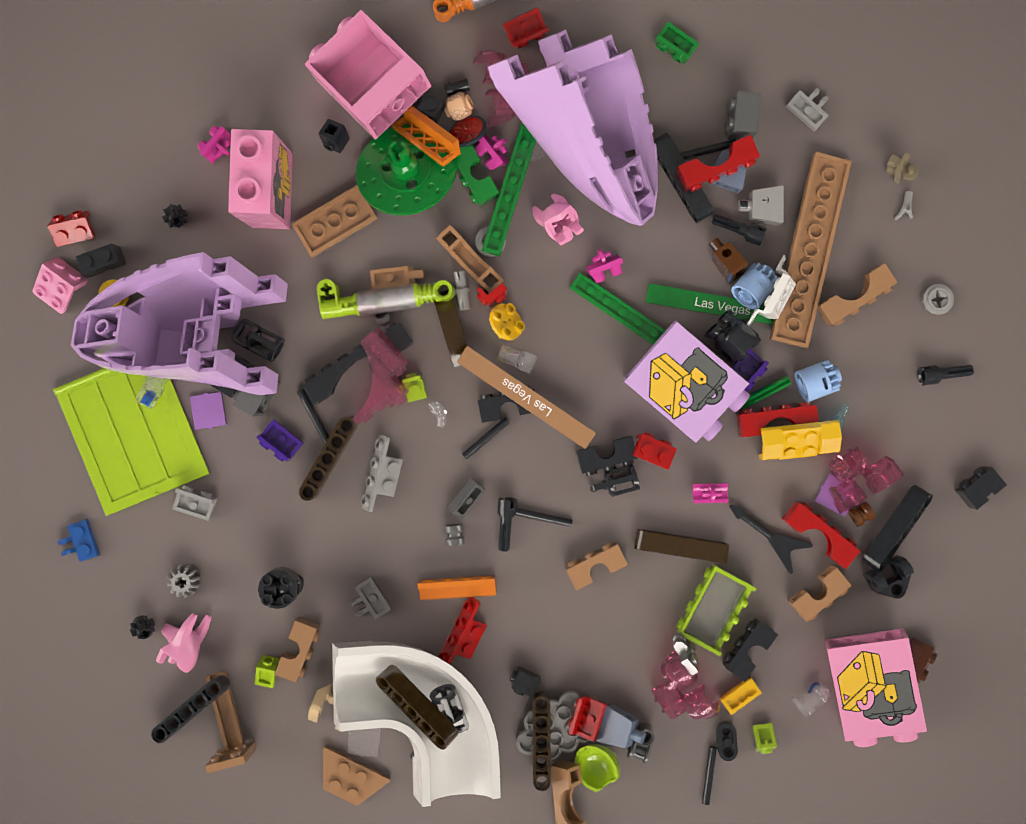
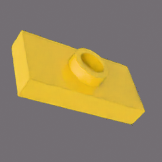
(740, 695)

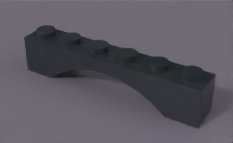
(325, 383)

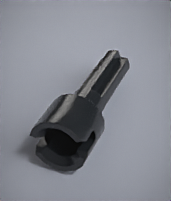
(752, 233)
(933, 374)
(506, 510)

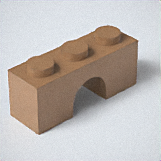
(580, 570)
(833, 585)
(293, 666)

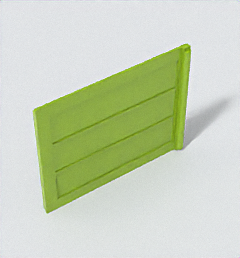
(126, 446)

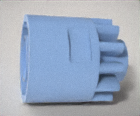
(754, 286)
(818, 380)

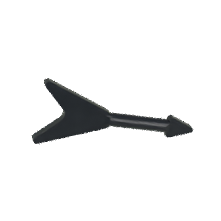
(781, 544)

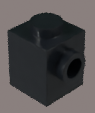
(431, 107)
(334, 136)
(524, 682)

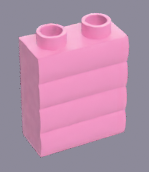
(367, 73)

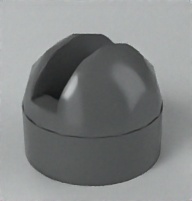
(382, 318)

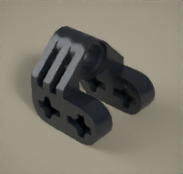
(902, 570)

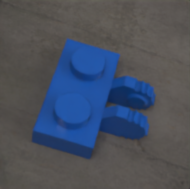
(82, 539)

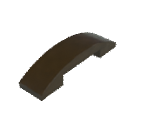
(451, 327)

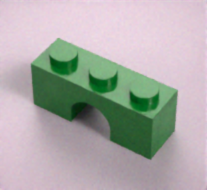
(481, 190)

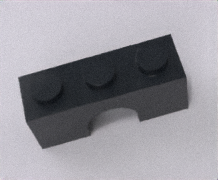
(490, 406)
(590, 462)
(737, 659)

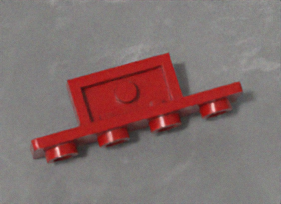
(464, 634)

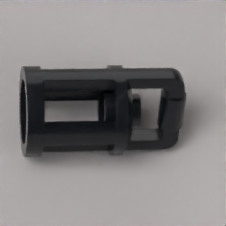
(254, 338)
(609, 483)
(452, 713)

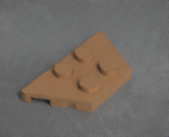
(349, 777)

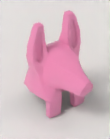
(558, 220)
(183, 642)

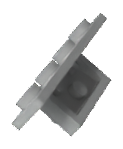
(383, 474)

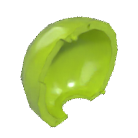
(598, 766)

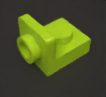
(415, 387)
(265, 671)
(764, 738)

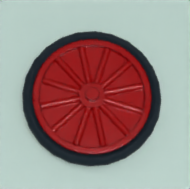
(468, 130)

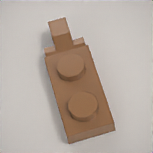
(394, 277)

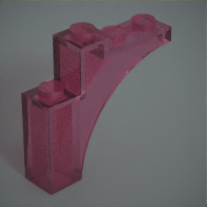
(385, 386)

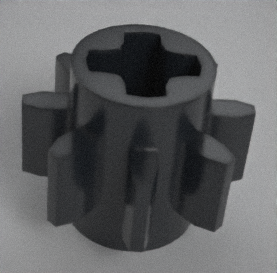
(174, 216)
(142, 627)

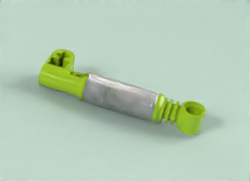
(378, 301)

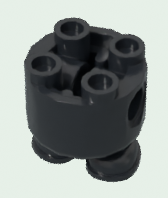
(735, 338)
(280, 587)

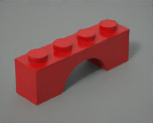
(694, 173)
(751, 422)
(839, 549)

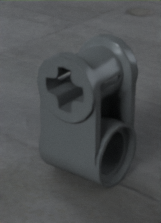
(643, 750)

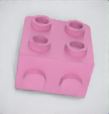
(57, 283)

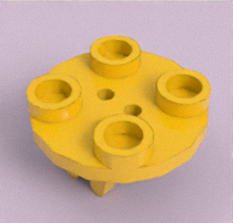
(506, 321)

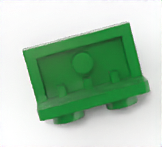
(676, 43)

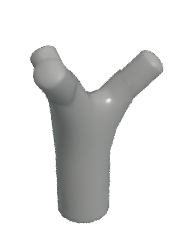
(906, 208)

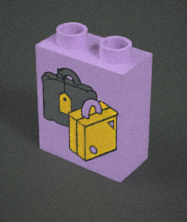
(688, 383)

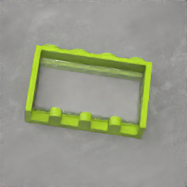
(714, 609)

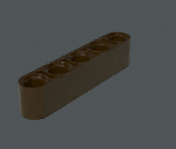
(320, 463)
(681, 546)
(417, 707)
(541, 750)

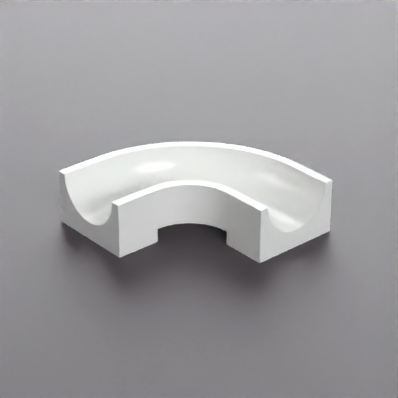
(470, 760)

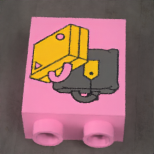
(260, 179)
(876, 687)

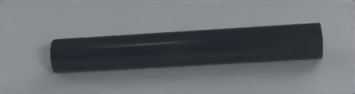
(707, 149)
(313, 415)
(485, 438)
(544, 517)
(709, 775)

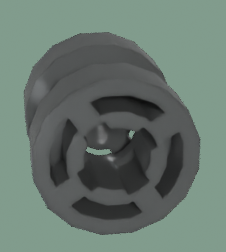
(454, 534)

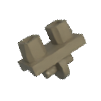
(900, 166)

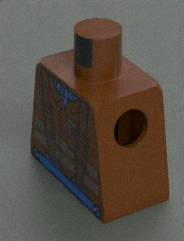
(730, 266)

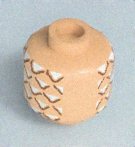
(459, 106)

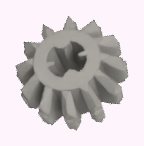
(184, 574)

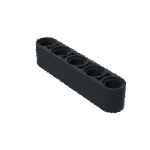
(670, 159)
(897, 528)
(184, 714)

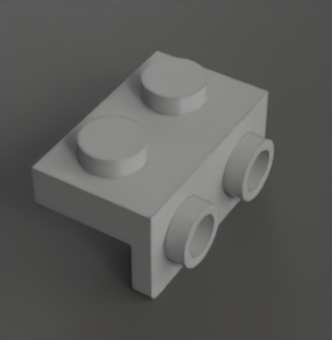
(194, 503)

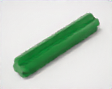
(767, 391)

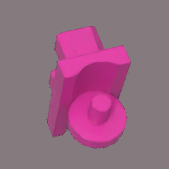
(217, 144)
(486, 145)
(612, 263)
(710, 492)

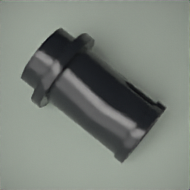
(456, 87)

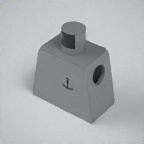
(765, 205)

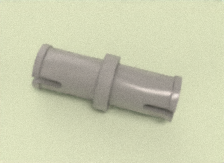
(462, 290)

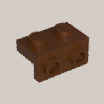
(922, 657)

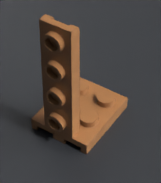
(235, 749)

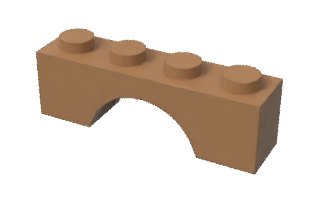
(469, 260)
(875, 282)
(565, 778)

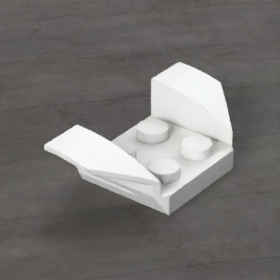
(780, 296)

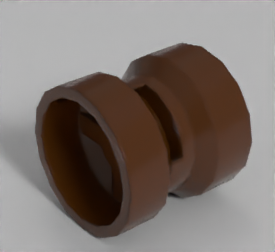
(861, 514)

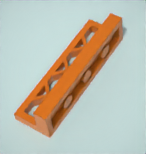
(431, 134)
(457, 587)

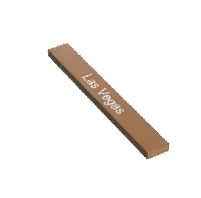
(526, 397)

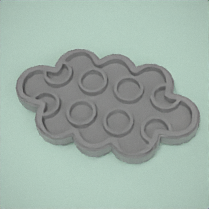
(560, 714)

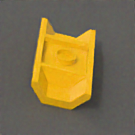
(800, 440)

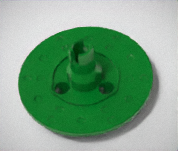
(392, 189)

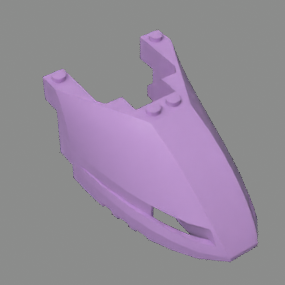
(585, 117)
(178, 322)

